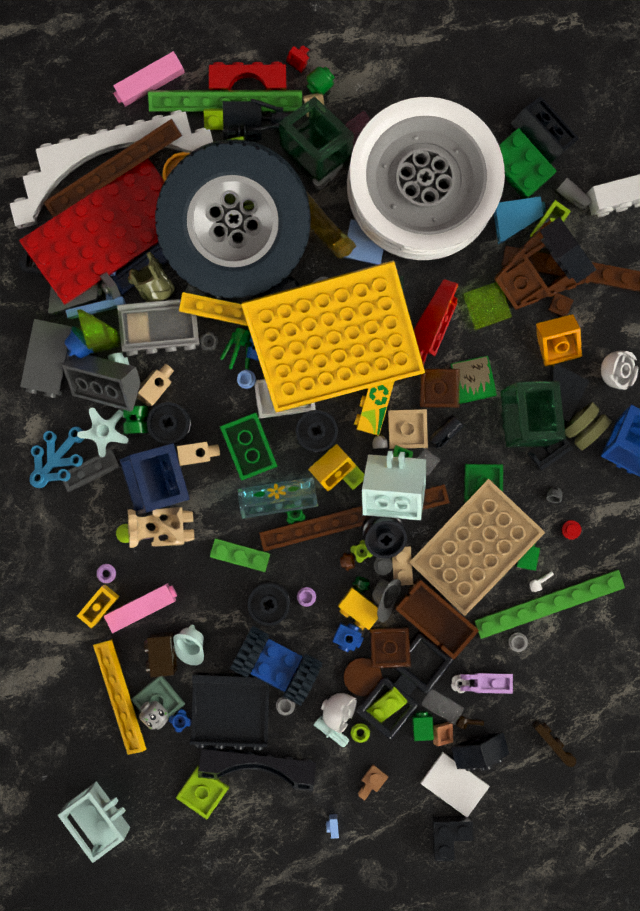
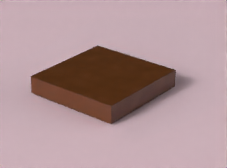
(440, 388)
(390, 648)

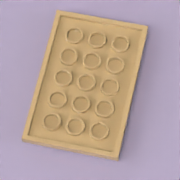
(477, 547)

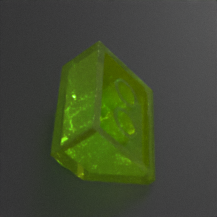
(98, 334)

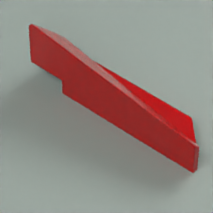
(436, 319)

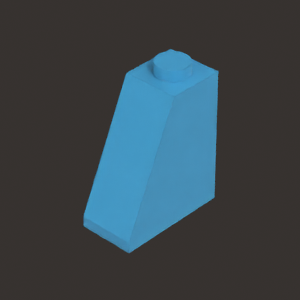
(517, 215)

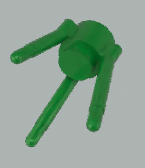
(241, 338)

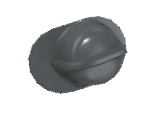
(384, 597)

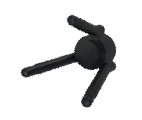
(275, 117)

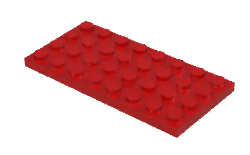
(98, 233)

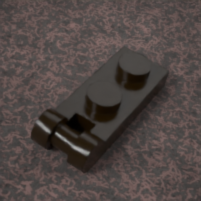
(555, 743)

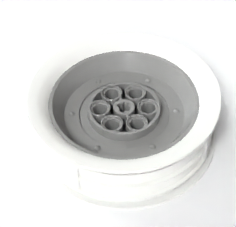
(439, 134)

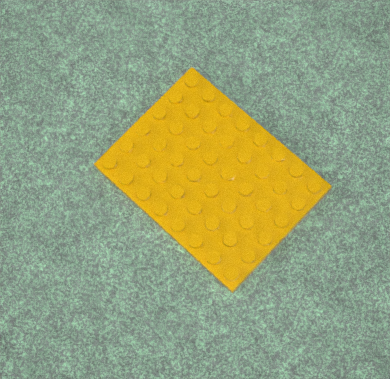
(334, 336)

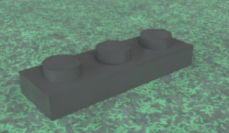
(91, 470)

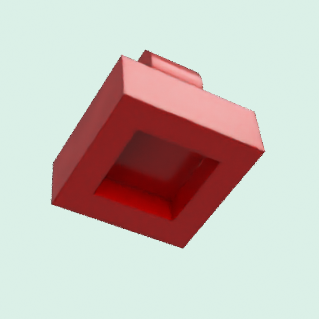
(298, 58)

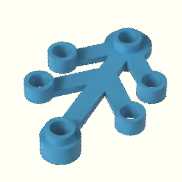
(54, 459)

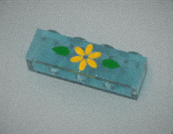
(277, 497)

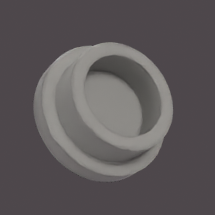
(518, 642)
(285, 706)

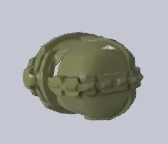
(152, 281)

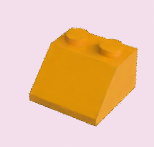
(559, 340)

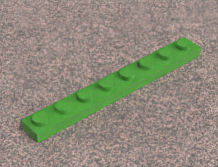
(210, 99)
(549, 604)

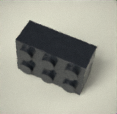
(566, 251)

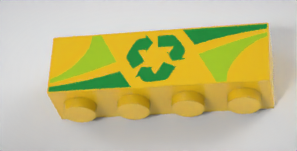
(374, 408)

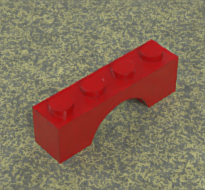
(225, 76)

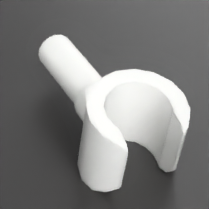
(535, 585)

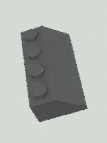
(103, 381)

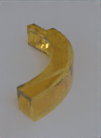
(328, 232)

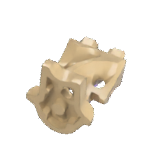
(171, 527)

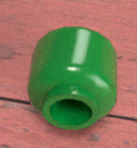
(320, 80)

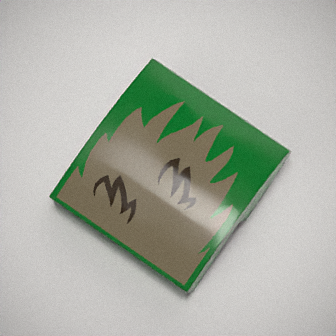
(475, 379)

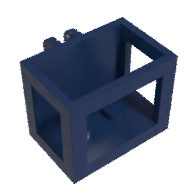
(154, 479)

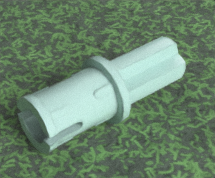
(339, 738)

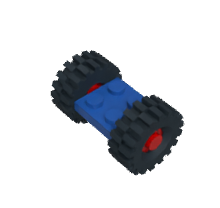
(276, 665)

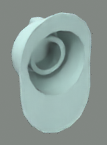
(189, 646)

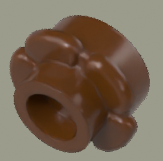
(347, 561)

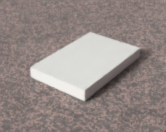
(265, 403)
(454, 785)

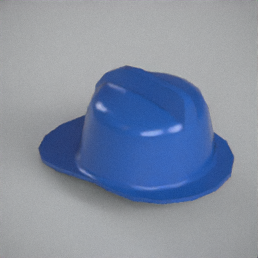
(76, 343)

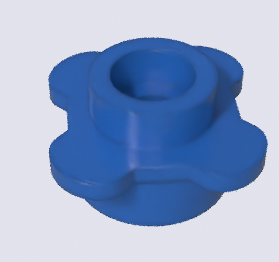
(176, 724)

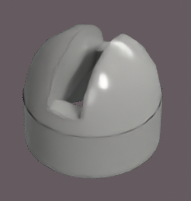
(379, 442)

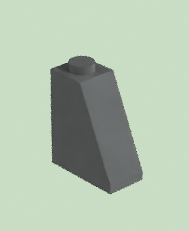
(90, 296)

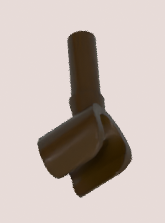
(463, 721)

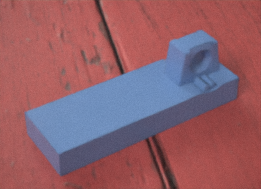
(102, 306)

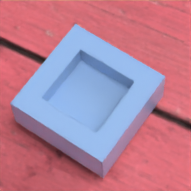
(332, 826)

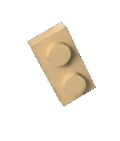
(402, 568)

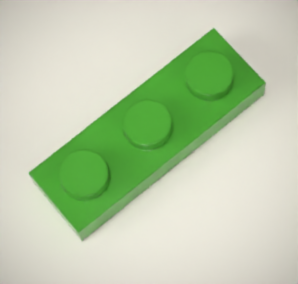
(240, 555)

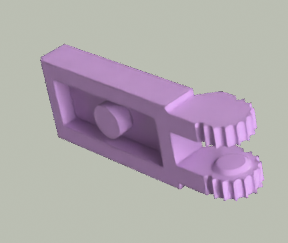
(489, 683)

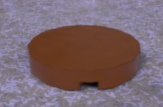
(360, 676)

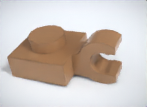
(373, 780)

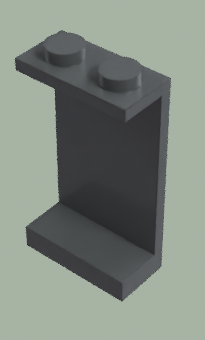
(45, 358)

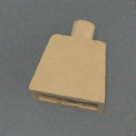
(148, 391)
(187, 453)

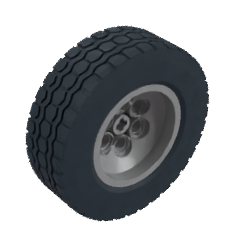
(218, 261)

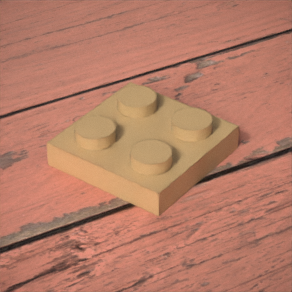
(408, 428)

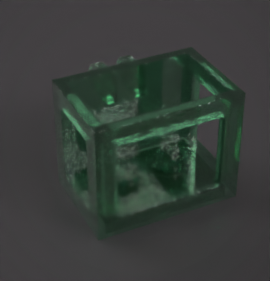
(318, 143)
(532, 414)

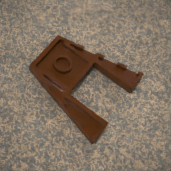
(521, 280)

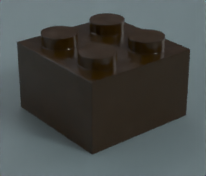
(161, 654)

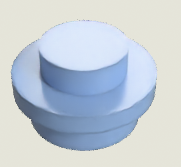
(246, 379)

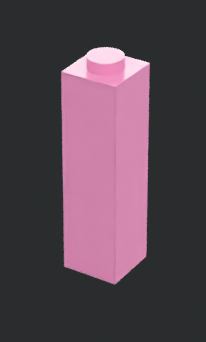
(148, 79)
(140, 607)

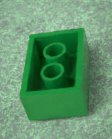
(524, 165)
(248, 446)

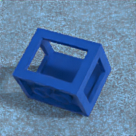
(624, 441)

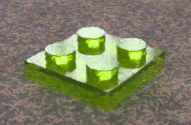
(487, 305)

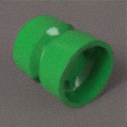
(139, 425)

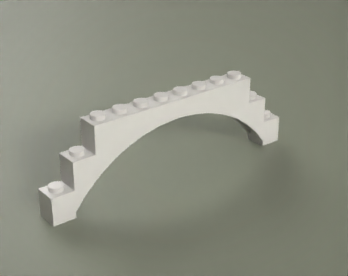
(62, 158)

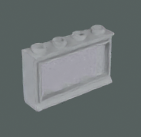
(156, 327)

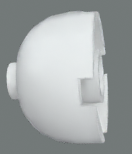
(619, 369)
(338, 710)

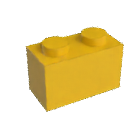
(332, 467)
(98, 606)
(359, 608)

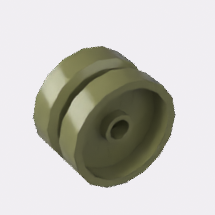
(587, 428)

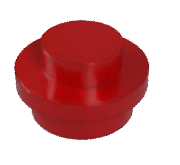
(571, 529)

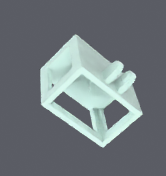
(394, 486)
(97, 819)

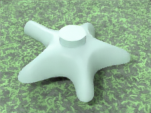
(103, 430)

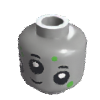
(153, 715)

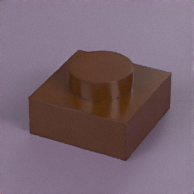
(560, 305)

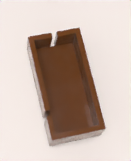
(436, 618)

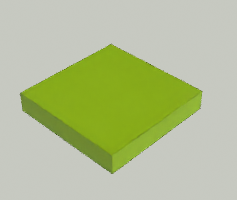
(202, 794)

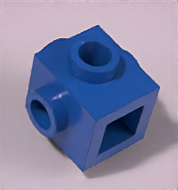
(344, 630)

